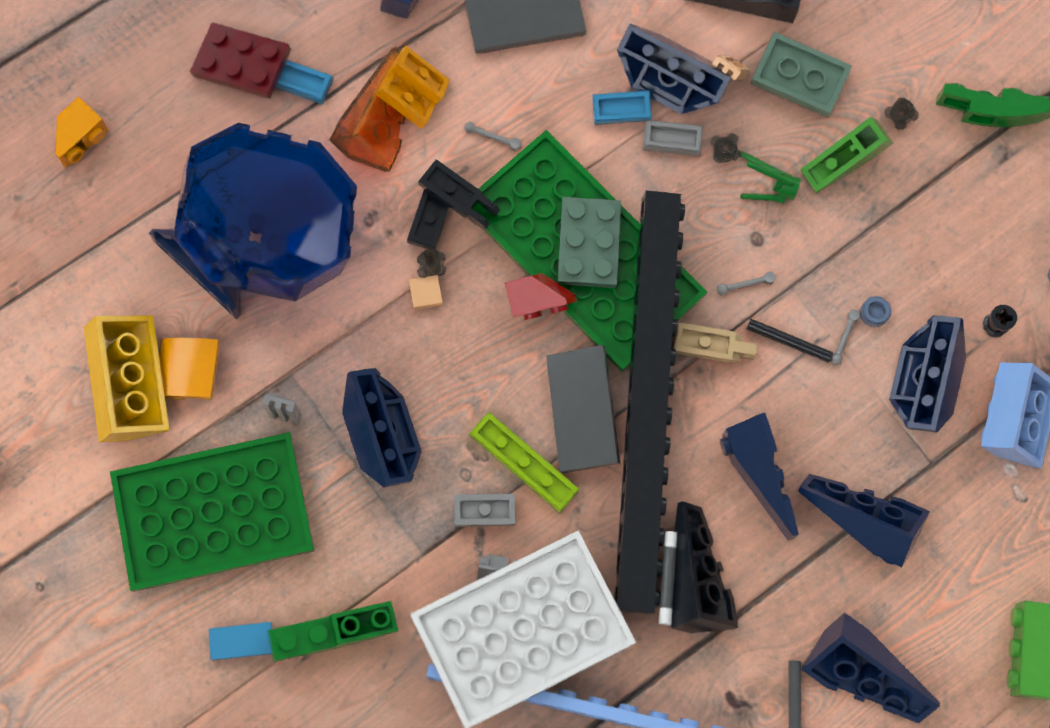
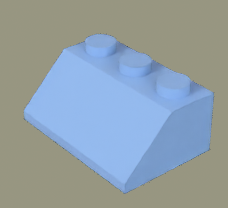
(1019, 414)

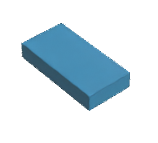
(304, 82)
(621, 107)
(239, 641)

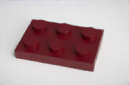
(240, 60)

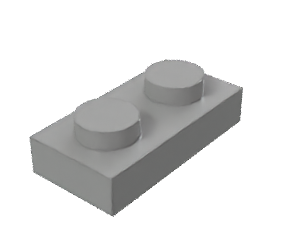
(484, 510)

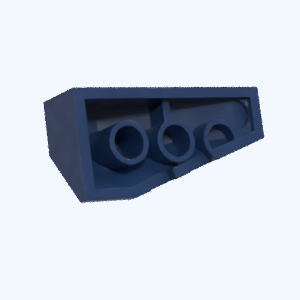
(752, 455)
(878, 524)
(858, 663)

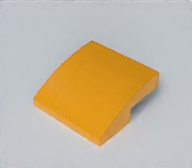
(413, 87)
(189, 367)

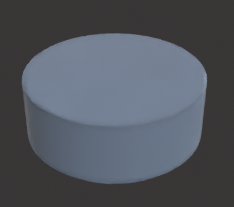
(875, 311)

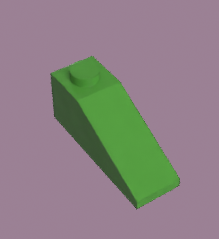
(847, 154)

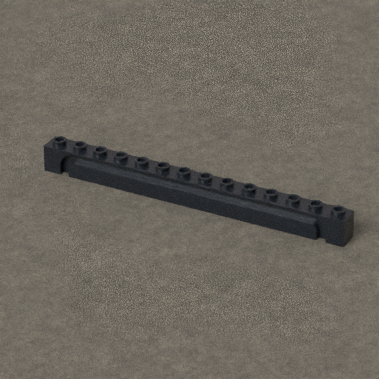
(648, 403)

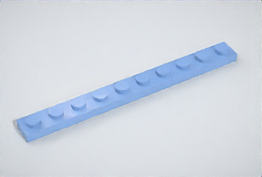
(597, 708)

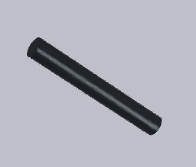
(789, 340)

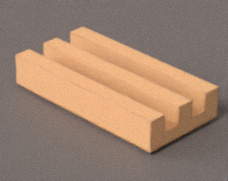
(731, 65)

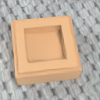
(425, 292)

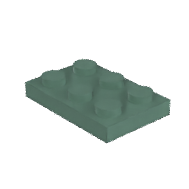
(801, 74)
(589, 242)

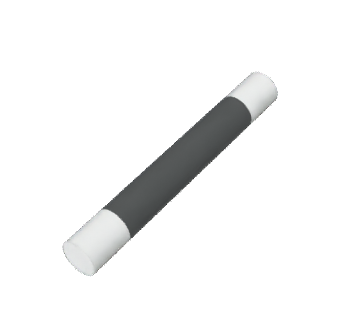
(668, 573)

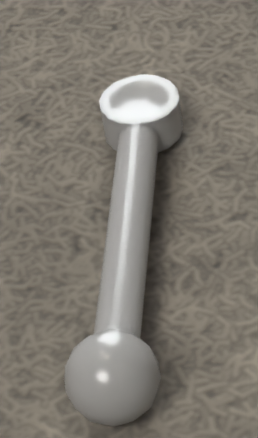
(514, 144)
(768, 278)
(852, 316)

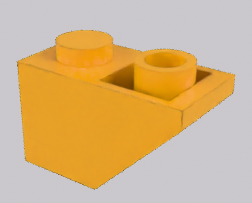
(76, 131)

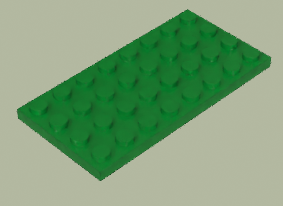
(529, 232)

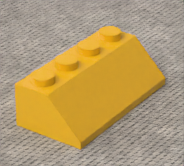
(125, 377)

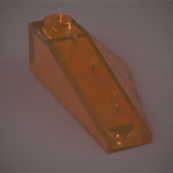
(369, 125)

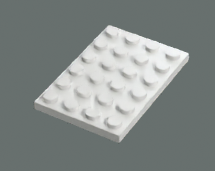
(522, 629)

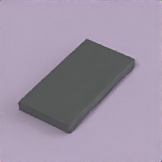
(522, 22)
(583, 409)

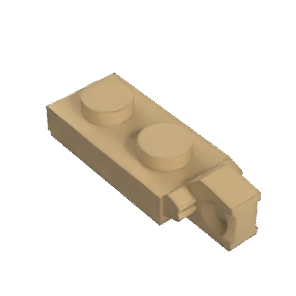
(712, 344)

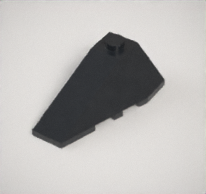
(698, 591)

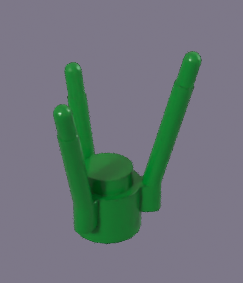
(784, 184)

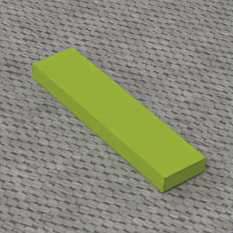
(524, 462)

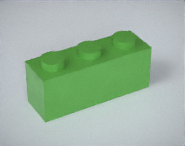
(1030, 651)

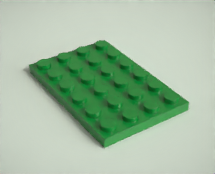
(211, 512)

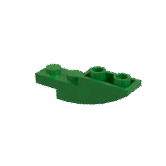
(1006, 110)
(332, 631)

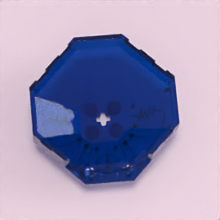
(271, 188)

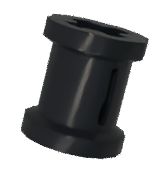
(1007, 317)

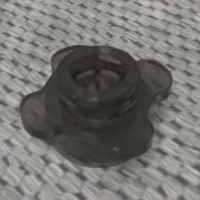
(905, 106)
(721, 155)
(431, 263)

